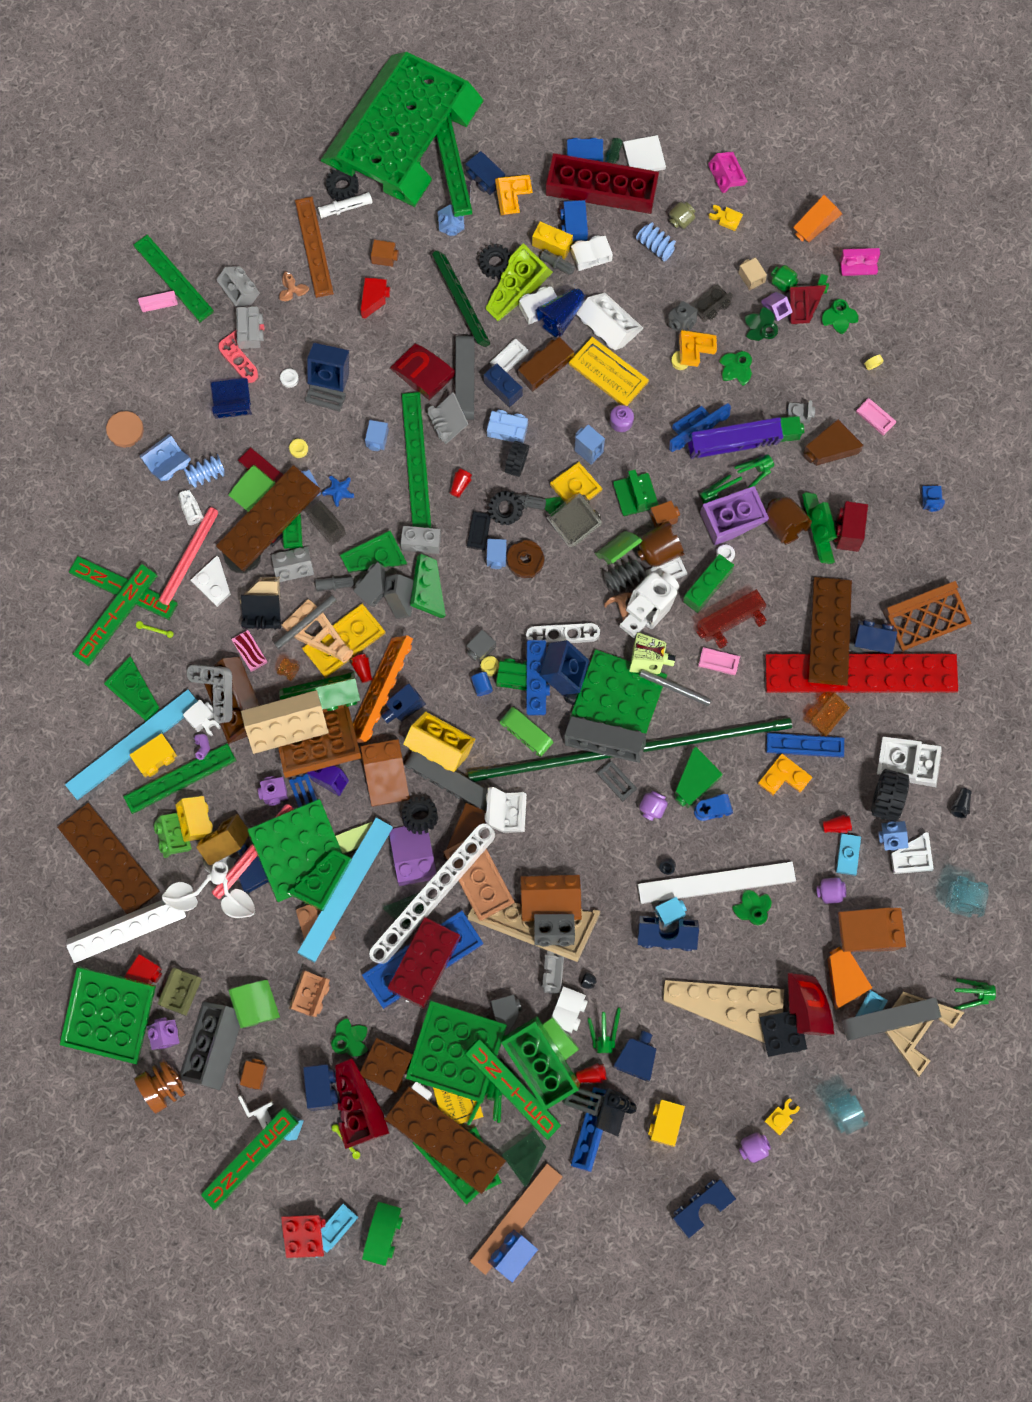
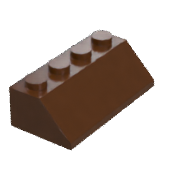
(242, 698)

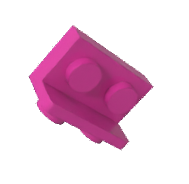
(727, 171)
(859, 261)

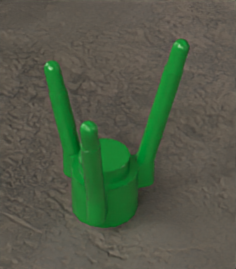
(762, 464)
(710, 494)
(984, 992)
(604, 1044)
(494, 1095)

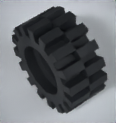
(342, 194)
(494, 252)
(516, 458)
(514, 500)
(416, 806)

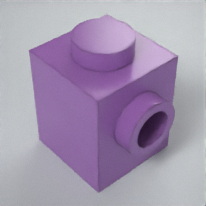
(778, 305)

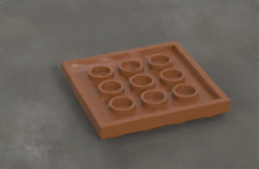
(324, 750)

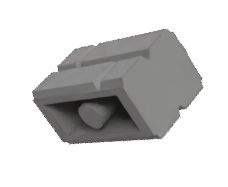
(248, 327)

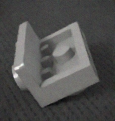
(292, 564)

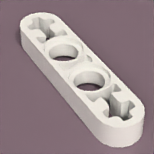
(562, 630)

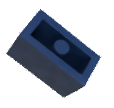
(483, 172)
(503, 385)
(875, 636)

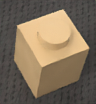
(752, 273)

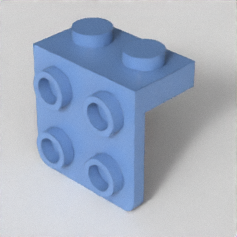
(165, 458)

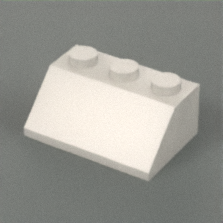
(609, 320)

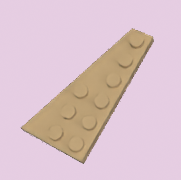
(510, 922)
(727, 1004)

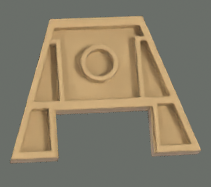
(907, 1037)

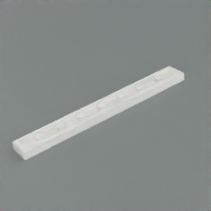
(716, 882)

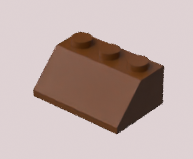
(550, 896)

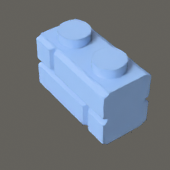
(507, 426)

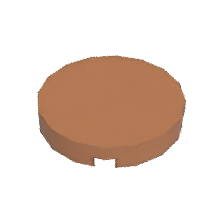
(124, 429)

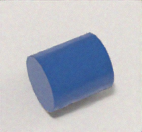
(481, 684)

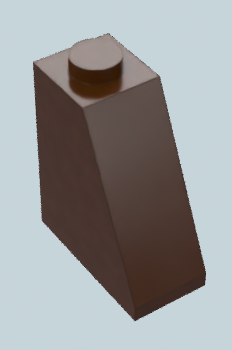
(832, 445)

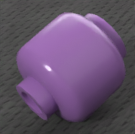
(621, 418)
(653, 805)
(831, 890)
(755, 1147)

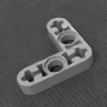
(219, 684)

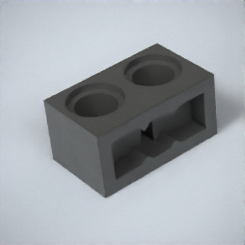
(554, 925)

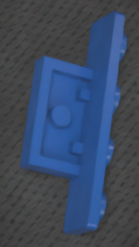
(696, 421)
(536, 685)

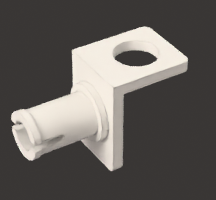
(261, 1112)

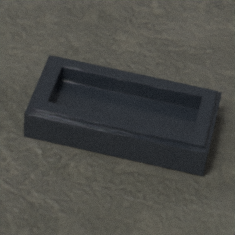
(479, 531)

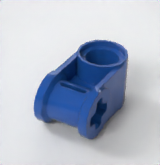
(716, 808)

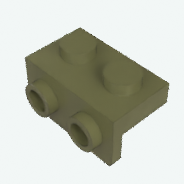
(179, 991)

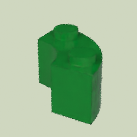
(382, 1233)

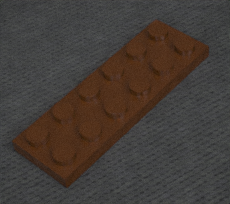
(268, 518)
(830, 631)
(108, 859)
(445, 1140)

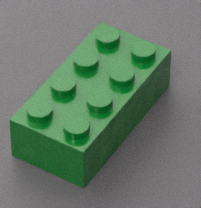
(540, 1063)

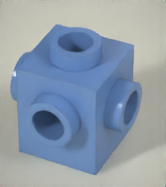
(448, 223)
(894, 835)

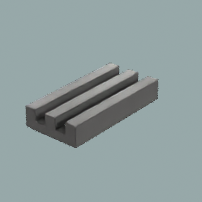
(308, 399)
(611, 786)
(598, 1105)

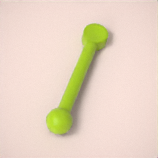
(140, 625)
(335, 1128)

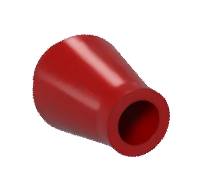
(460, 482)
(362, 667)
(839, 824)
(592, 1074)

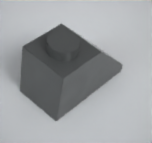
(506, 1011)

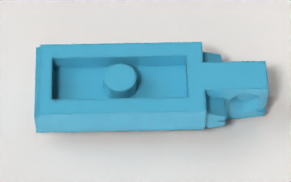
(337, 1227)

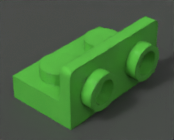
(170, 835)

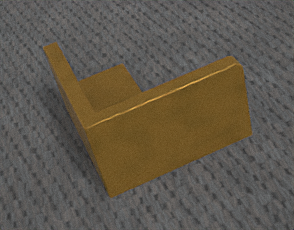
(225, 841)

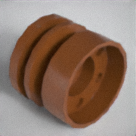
(158, 1087)

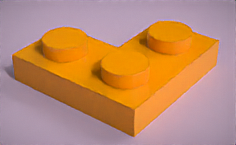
(507, 192)
(692, 344)
(784, 771)

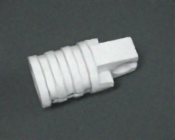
(190, 507)

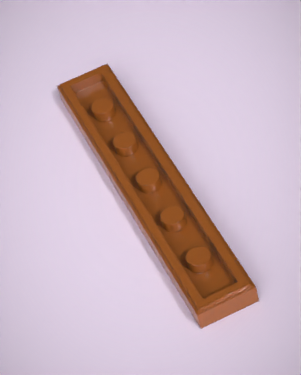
(314, 247)

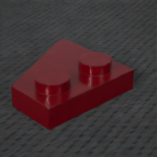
(804, 302)

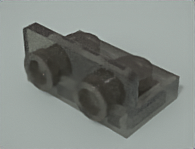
(712, 302)

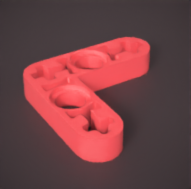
(236, 352)

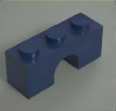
(683, 937)
(688, 1218)

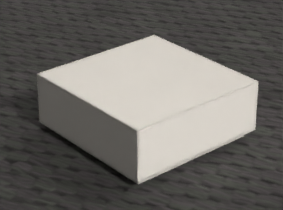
(422, 1091)

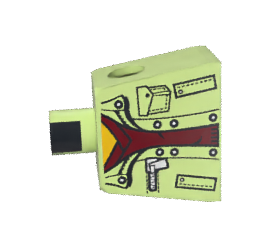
(649, 655)

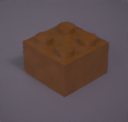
(386, 1065)

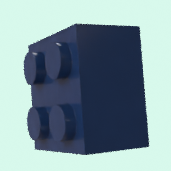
(328, 367)
(564, 667)
(319, 1087)

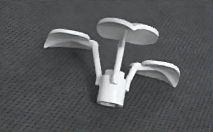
(236, 904)

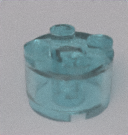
(967, 897)
(847, 1112)

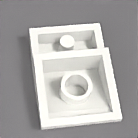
(911, 758)

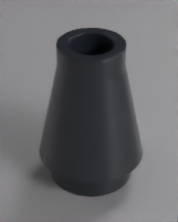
(961, 805)

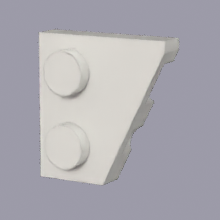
(212, 582)
(915, 858)

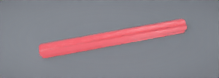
(188, 556)
(241, 865)

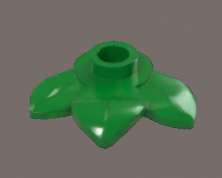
(840, 319)
(735, 369)
(753, 904)
(353, 1039)

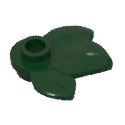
(759, 323)

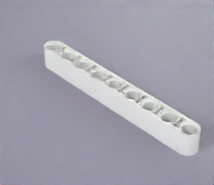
(422, 897)

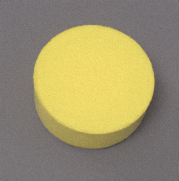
(676, 361)
(873, 362)
(298, 448)
(490, 665)

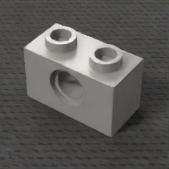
(421, 539)

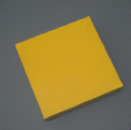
(575, 481)

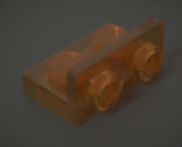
(826, 712)

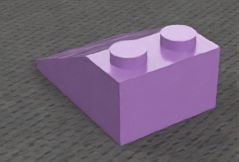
(733, 515)
(412, 856)

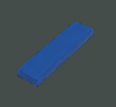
(805, 745)

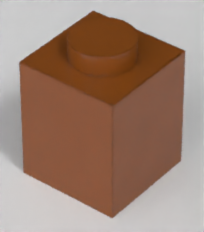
(384, 253)
(664, 513)
(253, 1074)

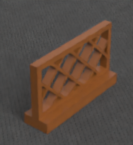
(925, 600)

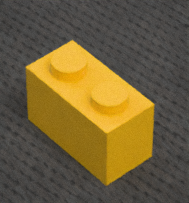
(552, 239)
(153, 756)
(194, 818)
(666, 1123)

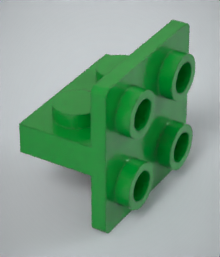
(635, 493)

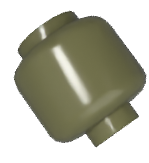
(682, 215)

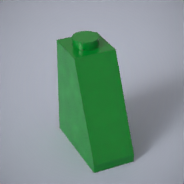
(696, 779)

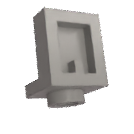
(805, 411)

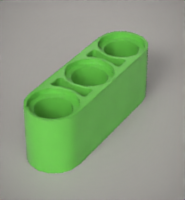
(527, 731)

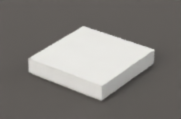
(645, 153)

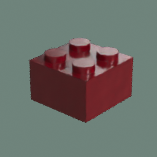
(851, 526)

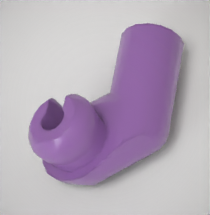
(202, 740)

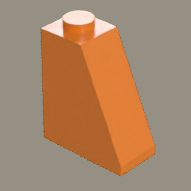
(817, 219)
(845, 978)

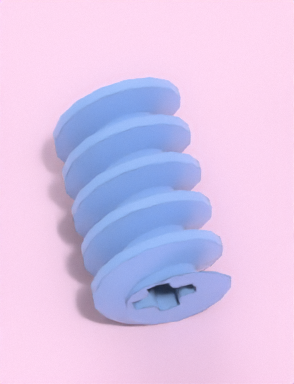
(656, 241)
(204, 471)

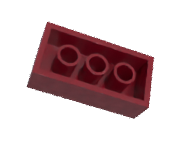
(424, 963)

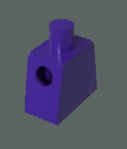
(330, 778)

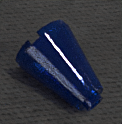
(560, 311)

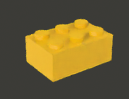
(439, 741)

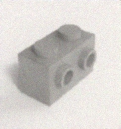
(238, 286)

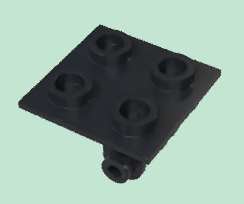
(260, 612)
(781, 1034)
(613, 1111)

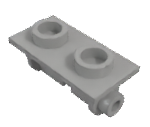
(554, 970)

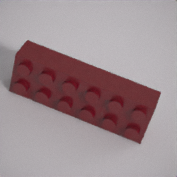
(602, 183)

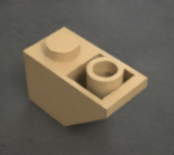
(265, 586)

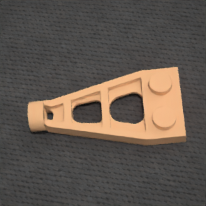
(336, 649)

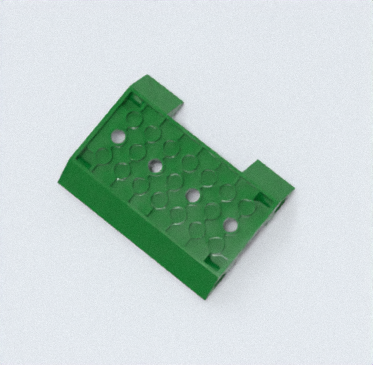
(386, 111)

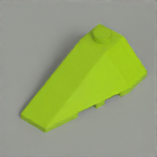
(520, 278)

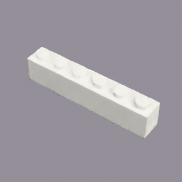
(122, 930)

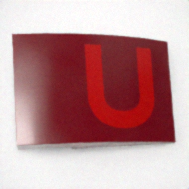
(423, 371)
(809, 1005)

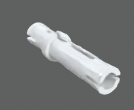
(344, 205)

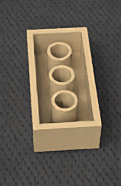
(284, 722)

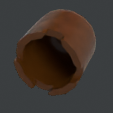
(786, 519)
(660, 546)

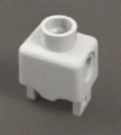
(650, 593)

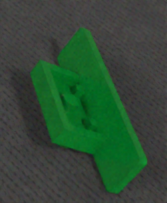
(821, 526)

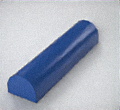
(588, 1139)

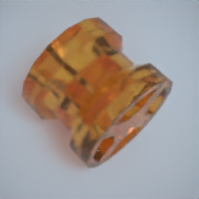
(288, 669)

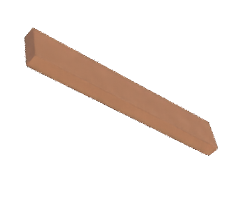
(518, 1215)

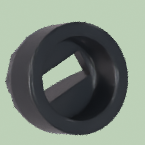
(571, 698)
(667, 866)
(588, 981)

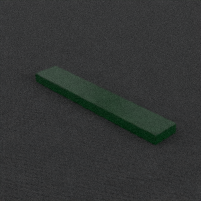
(461, 298)

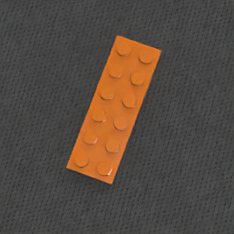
(380, 686)

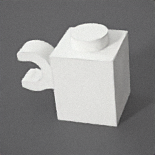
(201, 717)

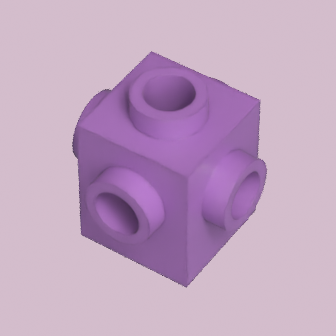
(279, 794)
(163, 1034)

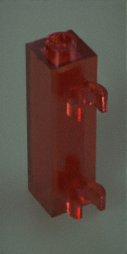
(730, 616)

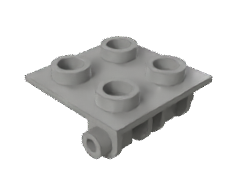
(448, 418)

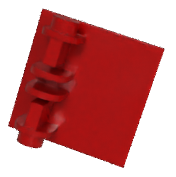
(303, 1236)

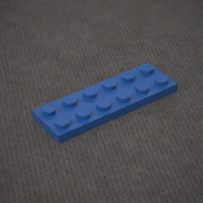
(381, 975)

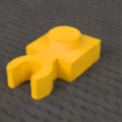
(728, 218)
(780, 1119)

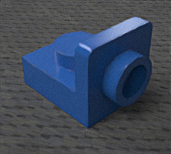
(932, 498)

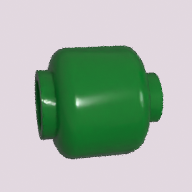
(784, 278)

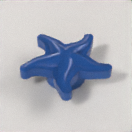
(338, 490)

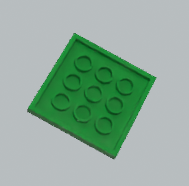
(617, 695)
(293, 846)
(107, 1015)
(441, 1048)

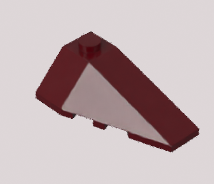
(360, 1112)

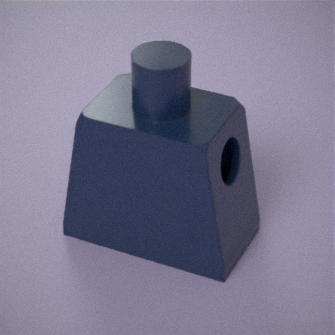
(410, 702)
(254, 874)
(637, 1057)

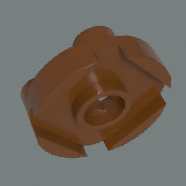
(528, 569)

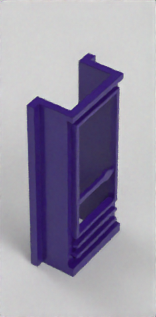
(735, 438)

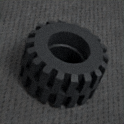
(890, 795)

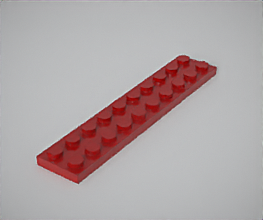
(867, 674)

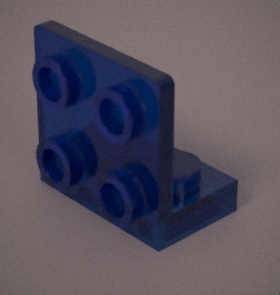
(231, 398)

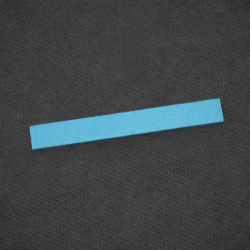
(120, 753)
(345, 890)

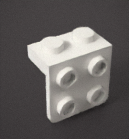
(505, 810)

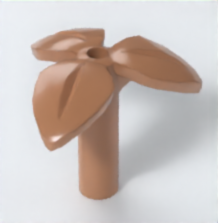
(289, 282)
(620, 599)

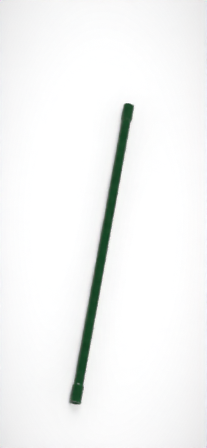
(774, 725)

